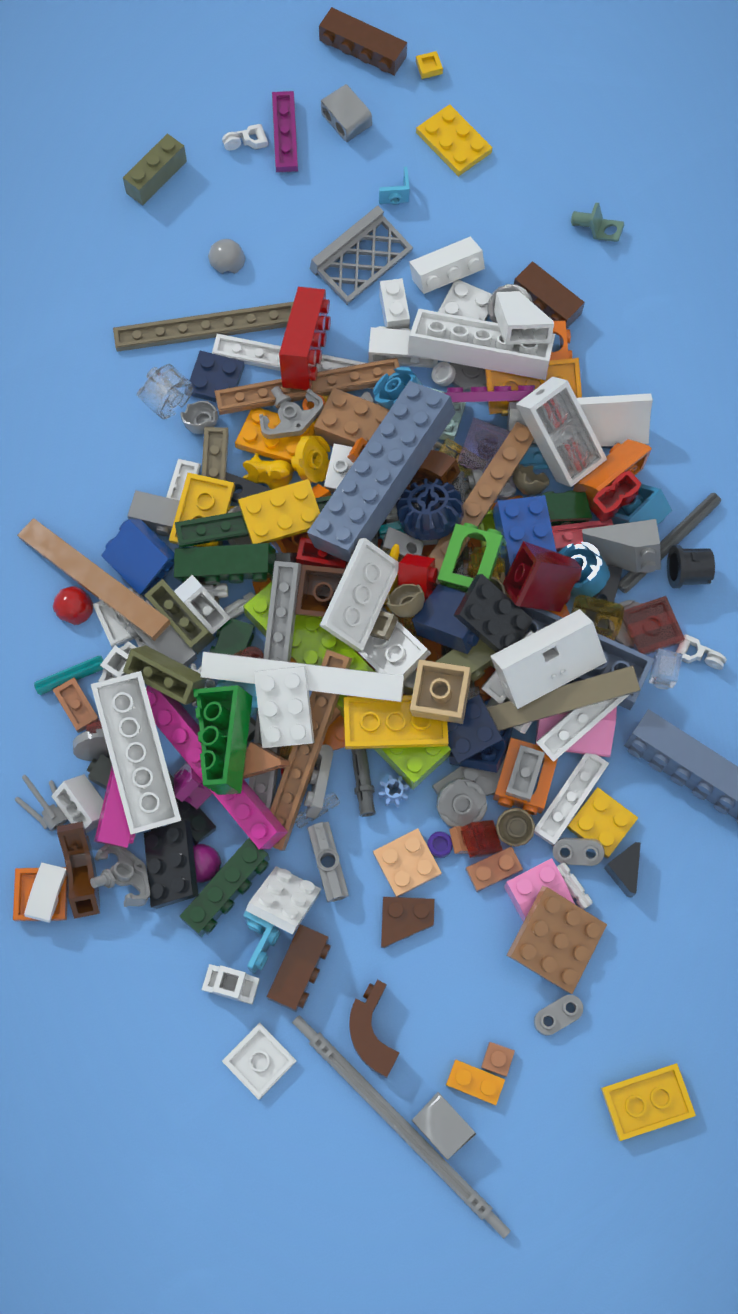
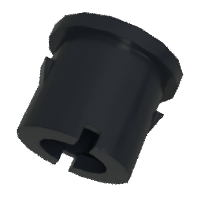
(690, 566)

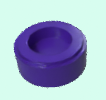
(440, 844)

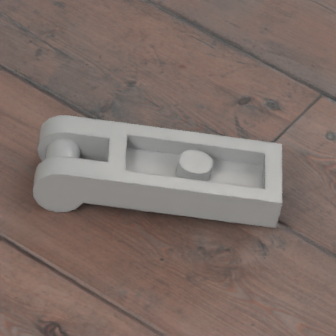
(319, 779)

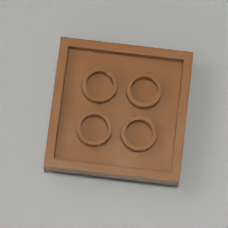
(556, 939)

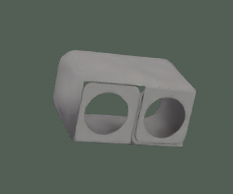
(346, 113)
(443, 1126)

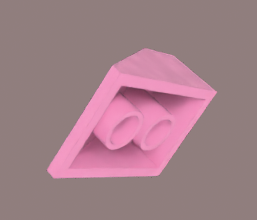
(526, 886)

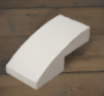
(45, 892)

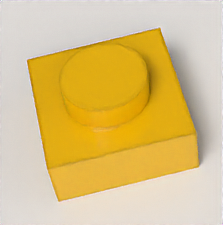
(429, 65)

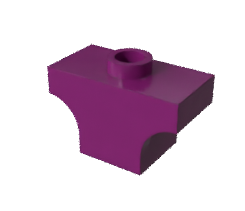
(190, 787)

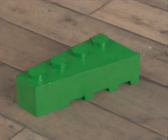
(223, 736)

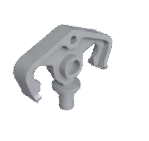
(293, 419)
(127, 871)

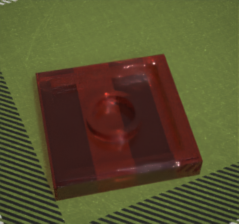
(652, 626)

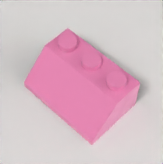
(595, 741)

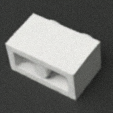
(394, 304)
(202, 604)

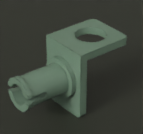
(597, 224)

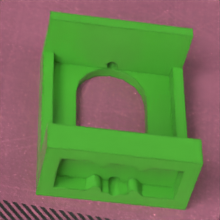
(494, 542)

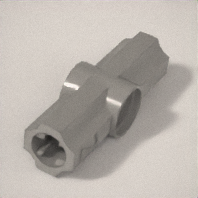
(331, 877)

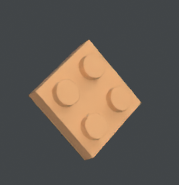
(407, 862)

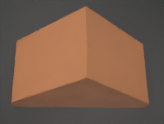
(261, 760)

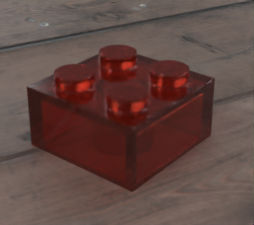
(481, 838)

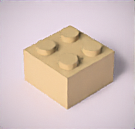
(440, 691)

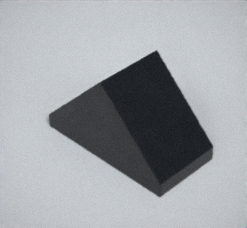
(625, 869)

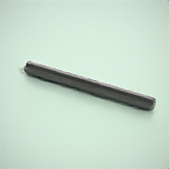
(674, 537)

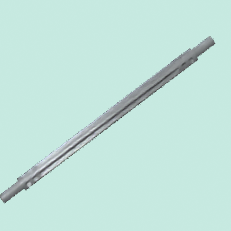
(401, 1126)

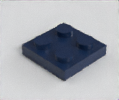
(214, 373)
(475, 733)

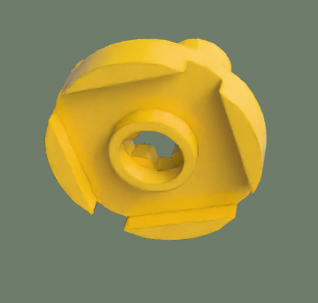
(311, 450)

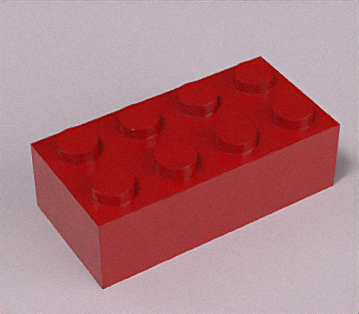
(304, 338)

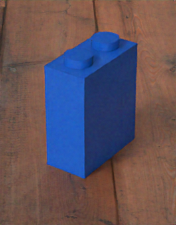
(139, 555)

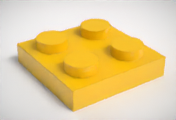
(602, 820)

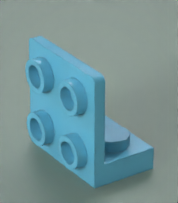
(270, 937)

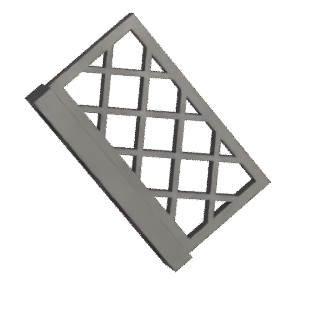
(350, 239)

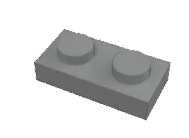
(525, 773)

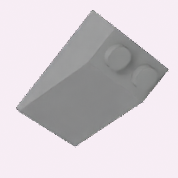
(627, 545)

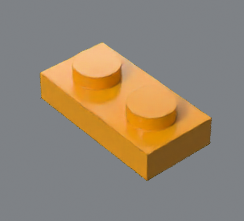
(475, 1082)

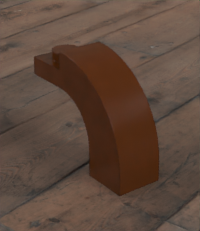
(437, 466)
(80, 869)
(368, 1047)

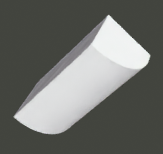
(79, 801)

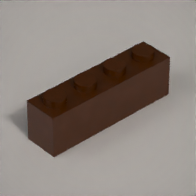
(362, 41)

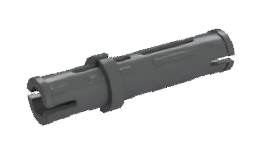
(363, 789)

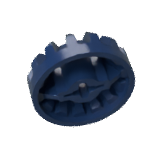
(431, 519)

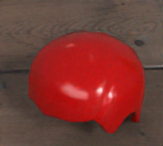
(73, 605)

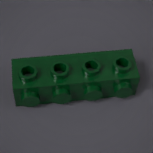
(225, 563)
(224, 888)

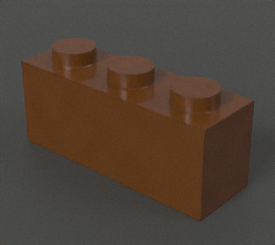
(550, 294)
(299, 968)

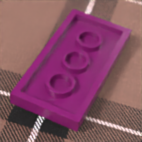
(480, 394)

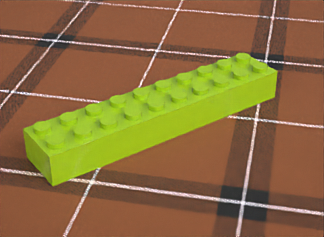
(309, 647)

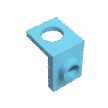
(395, 194)

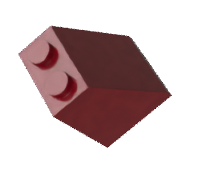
(541, 578)

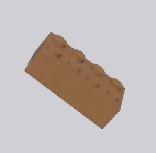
(348, 418)

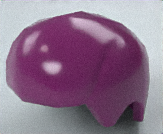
(206, 862)

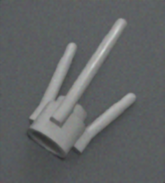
(51, 814)

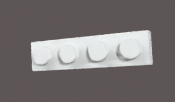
(574, 726)
(570, 798)

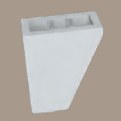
(521, 320)

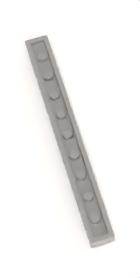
(277, 647)

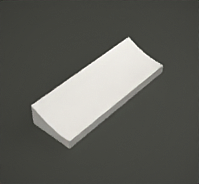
(475, 345)
(610, 417)
(135, 752)

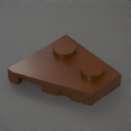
(404, 918)

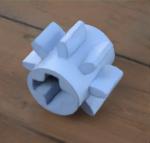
(390, 785)

